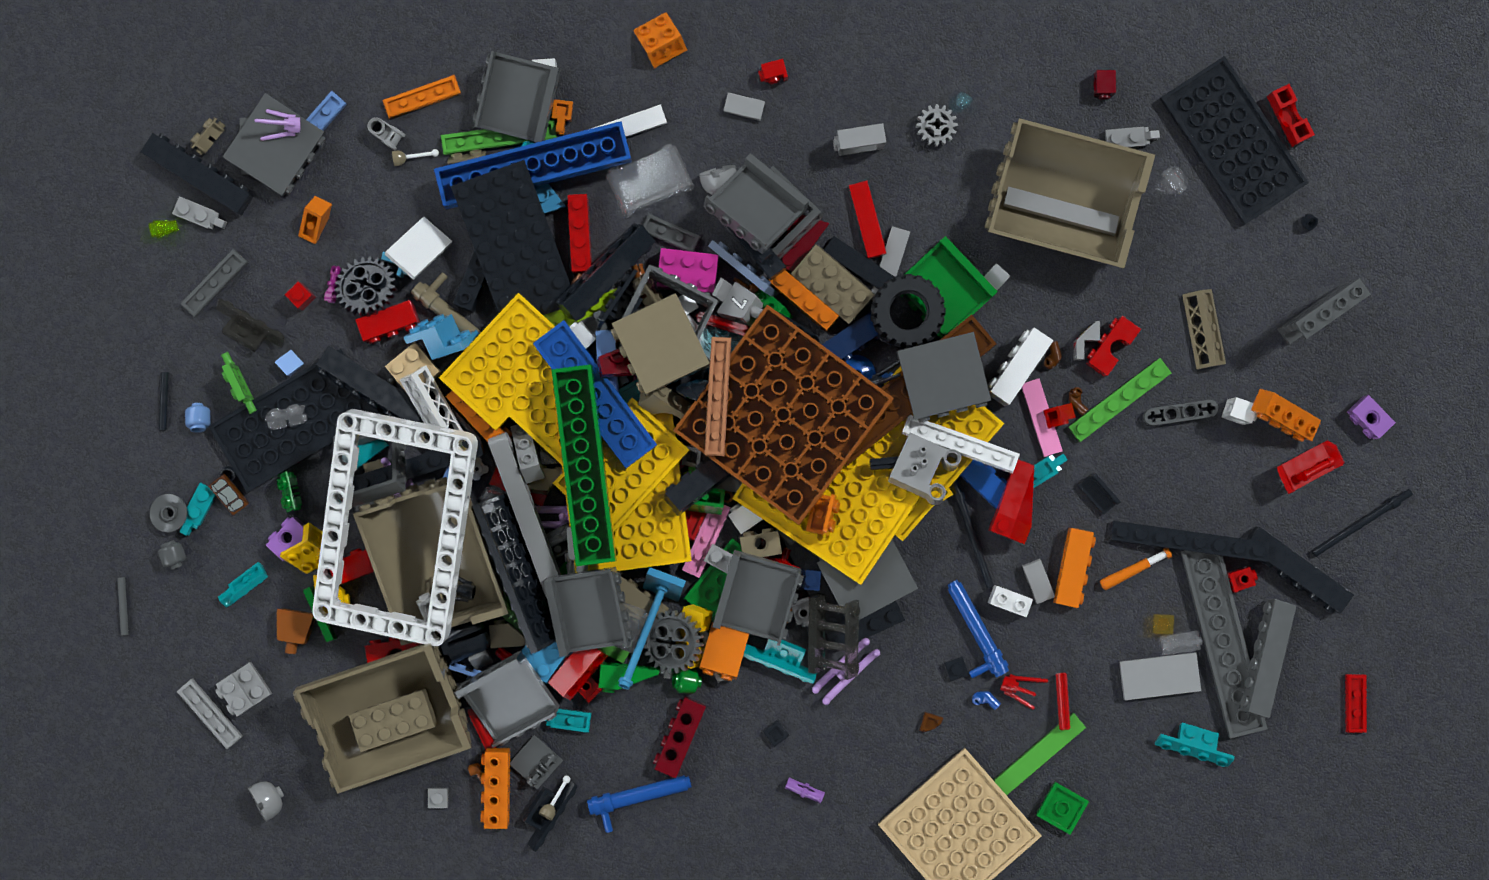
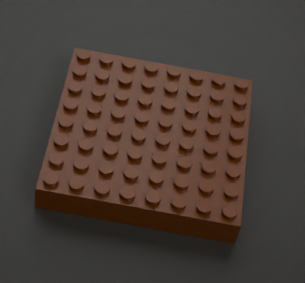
(789, 415)

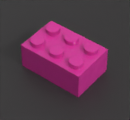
(690, 267)

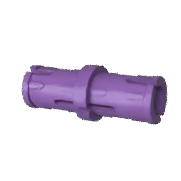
(804, 790)

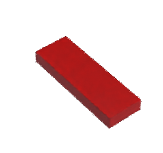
(1356, 703)

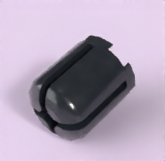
(466, 648)

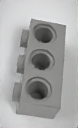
(527, 455)

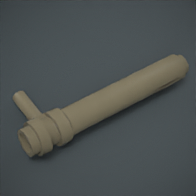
(432, 301)

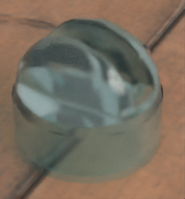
(963, 99)

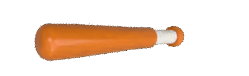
(1124, 574)

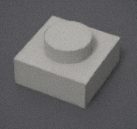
(437, 797)

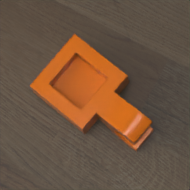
(562, 112)

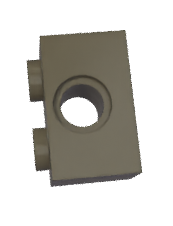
(771, 539)

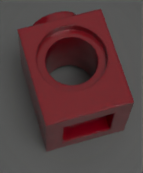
(1104, 84)

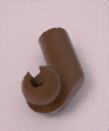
(1054, 357)
(1075, 399)

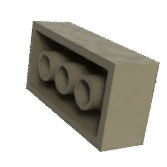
(833, 284)
(393, 720)

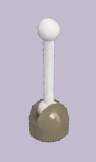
(399, 157)
(548, 810)

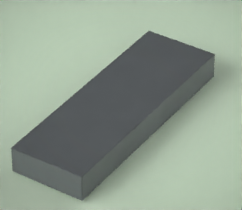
(671, 233)

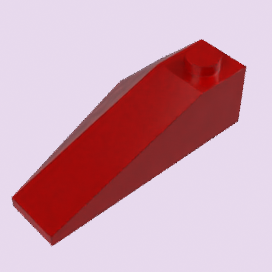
(1015, 506)

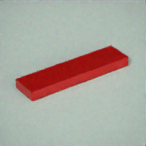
(867, 219)

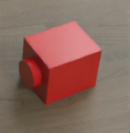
(300, 295)

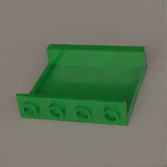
(957, 279)

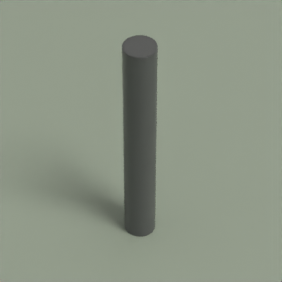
(122, 606)

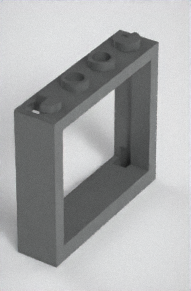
(800, 230)
(673, 282)
(386, 488)

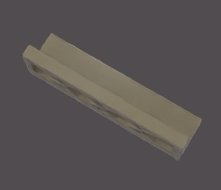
(1210, 328)

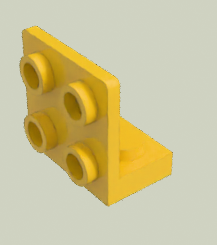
(307, 552)

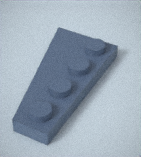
(748, 271)

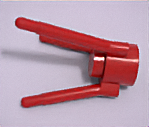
(1010, 685)

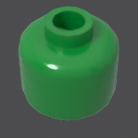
(686, 681)

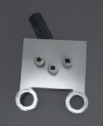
(917, 466)

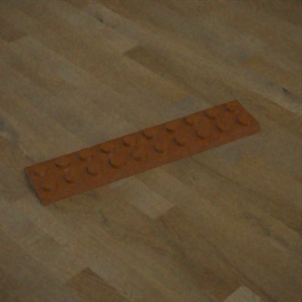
(901, 406)

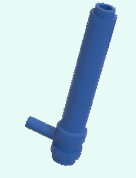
(992, 655)
(609, 802)

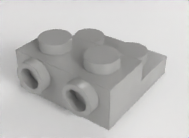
(243, 689)

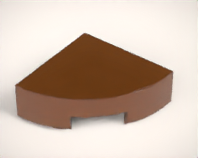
(930, 722)

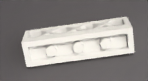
(425, 406)

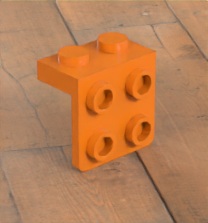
(822, 514)

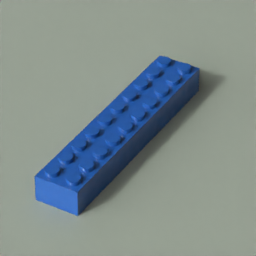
(545, 160)

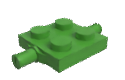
(239, 386)

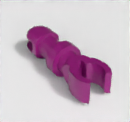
(330, 294)

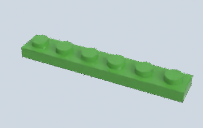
(1119, 400)

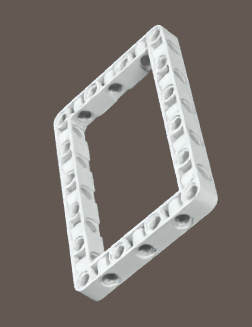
(450, 538)

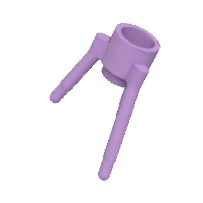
(291, 124)

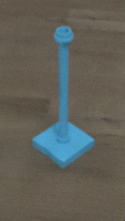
(662, 585)

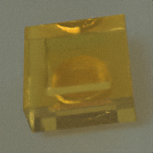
(1163, 624)

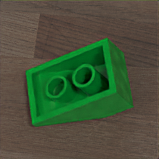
(612, 672)

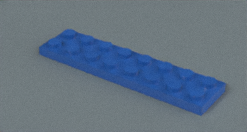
(617, 421)

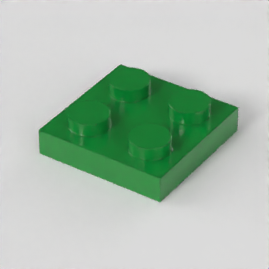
(1062, 808)

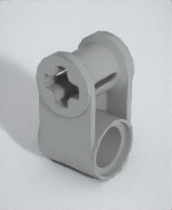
(388, 134)

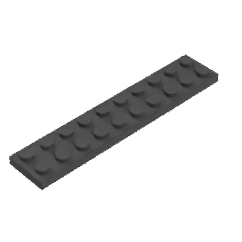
(1221, 638)

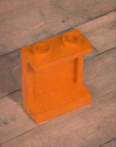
(724, 652)

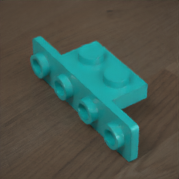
(783, 658)
(1196, 743)

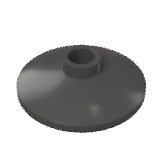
(160, 513)

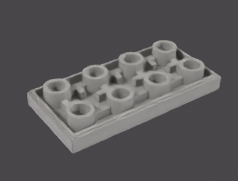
(1160, 676)

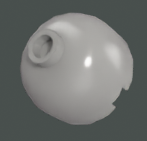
(715, 178)
(267, 798)

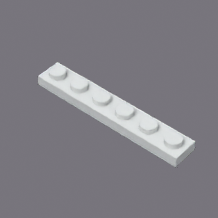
(966, 445)

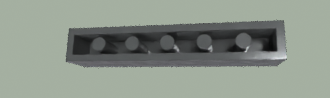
(1268, 658)

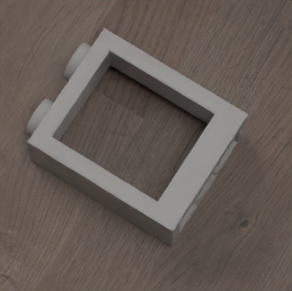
(859, 139)

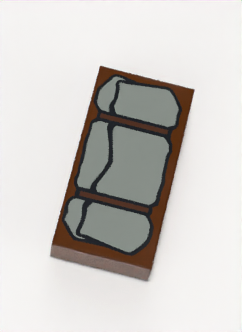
(228, 494)

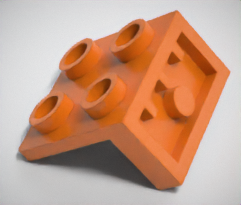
(660, 39)

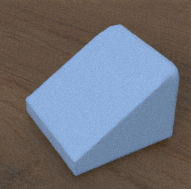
(289, 363)

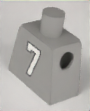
(741, 305)

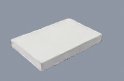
(418, 248)

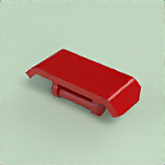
(1310, 465)

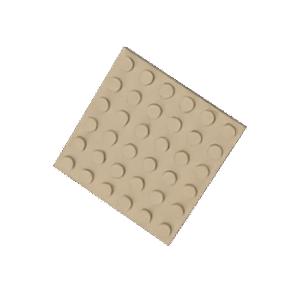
(959, 824)

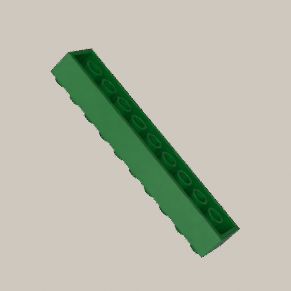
(584, 465)

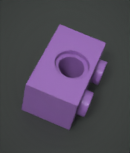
(1381, 420)
(276, 540)

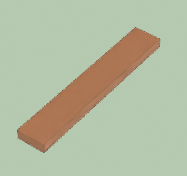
(717, 396)

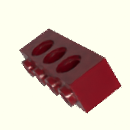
(672, 766)

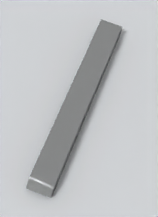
(524, 507)

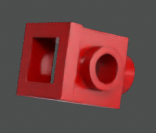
(773, 72)
(1059, 415)
(1236, 575)
(592, 691)

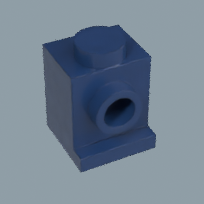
(811, 579)

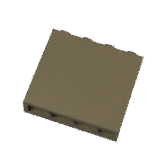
(659, 344)

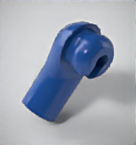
(985, 697)

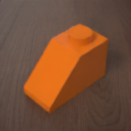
(314, 219)

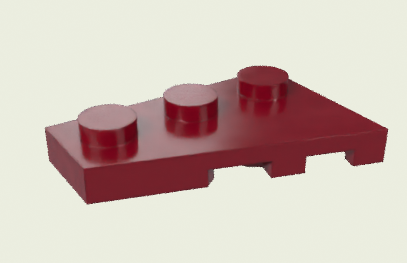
(804, 245)
(613, 365)

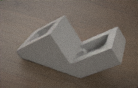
(1091, 334)

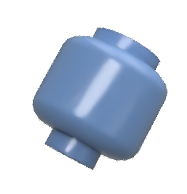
(197, 417)

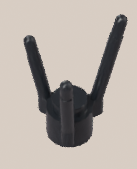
(880, 381)
(465, 591)

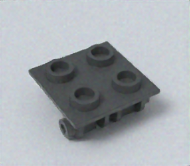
(536, 762)

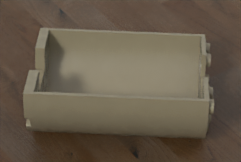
(1075, 172)
(403, 546)
(332, 698)

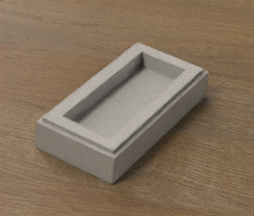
(744, 106)

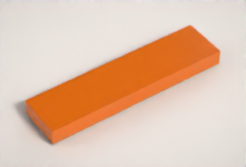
(421, 97)

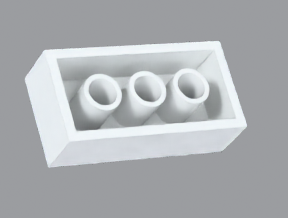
(1019, 367)

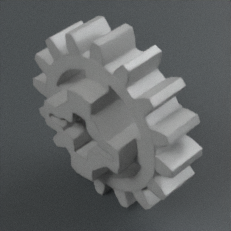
(945, 125)

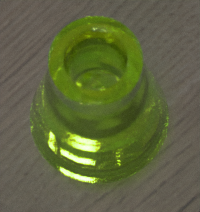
(161, 228)

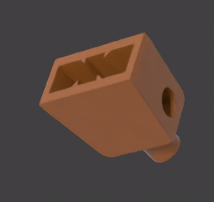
(294, 628)

